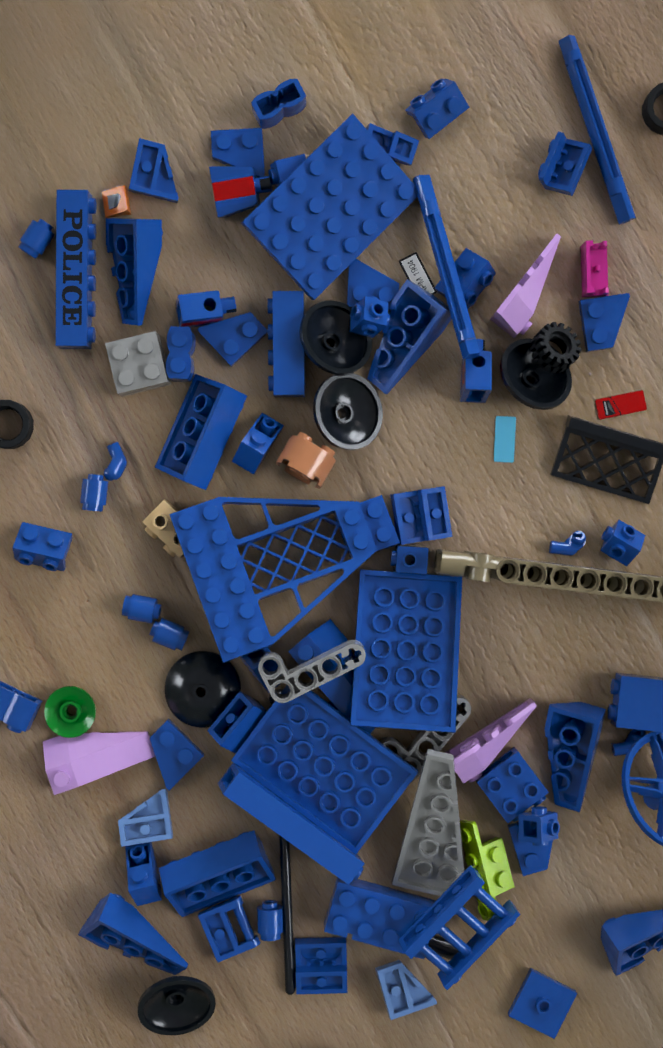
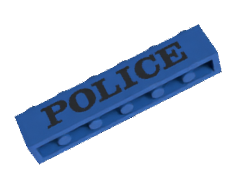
(74, 269)

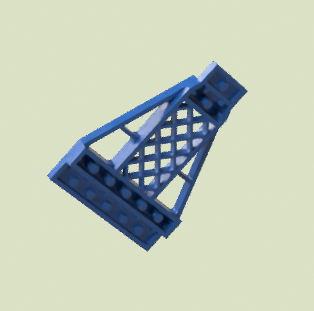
(221, 573)

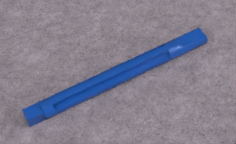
(596, 129)
(446, 267)

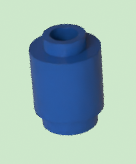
(36, 238)
(94, 493)
(141, 608)
(169, 634)
(270, 920)

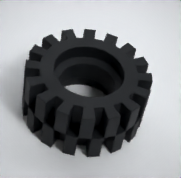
(563, 339)

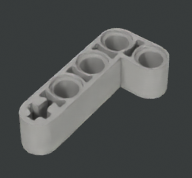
(314, 666)
(437, 739)

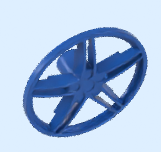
(652, 793)

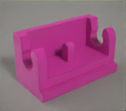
(594, 269)

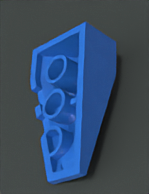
(135, 254)
(414, 325)
(317, 642)
(572, 743)
(123, 927)
(631, 937)

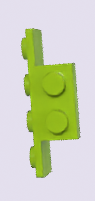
(489, 860)

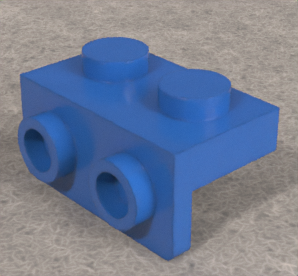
(437, 107)
(564, 164)
(474, 275)
(42, 547)

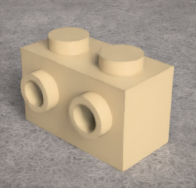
(161, 526)

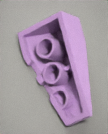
(522, 301)
(481, 748)
(92, 756)

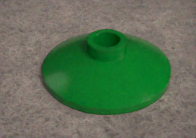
(57, 712)

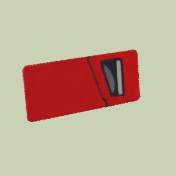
(621, 404)

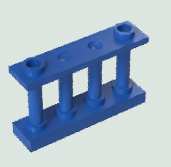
(442, 910)

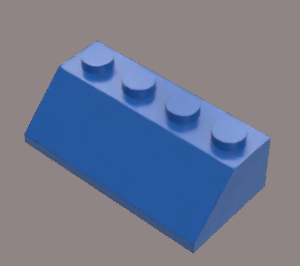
(201, 431)
(216, 873)

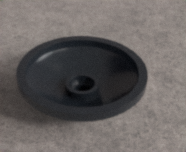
(331, 323)
(530, 382)
(359, 410)
(206, 671)
(176, 1005)

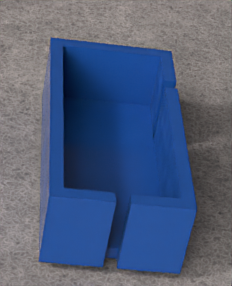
(373, 913)

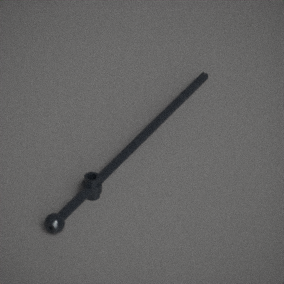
(287, 908)

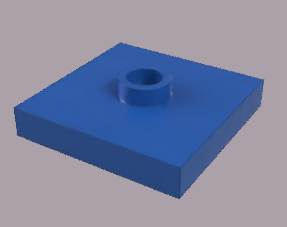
(542, 1003)

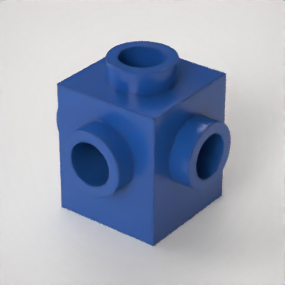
(369, 316)
(622, 542)
(538, 826)

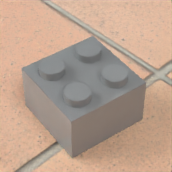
(138, 363)

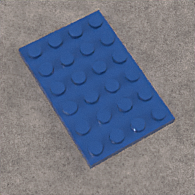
(331, 207)
(410, 650)
(325, 767)

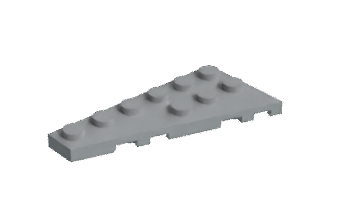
(432, 841)

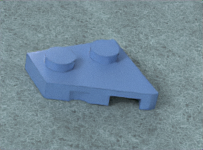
(147, 822)
(402, 990)

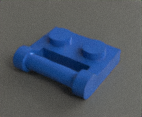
(221, 933)

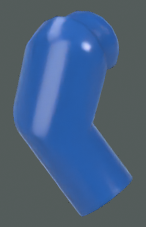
(117, 464)
(570, 546)
(622, 747)

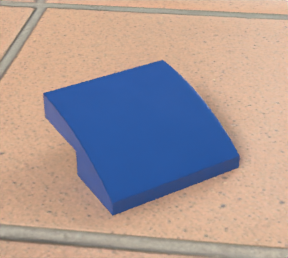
(421, 515)
(321, 965)

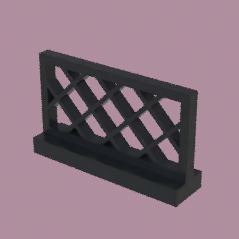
(613, 437)

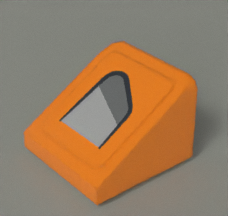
(116, 202)

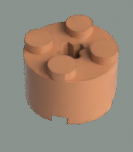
(306, 460)

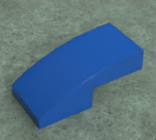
(397, 145)

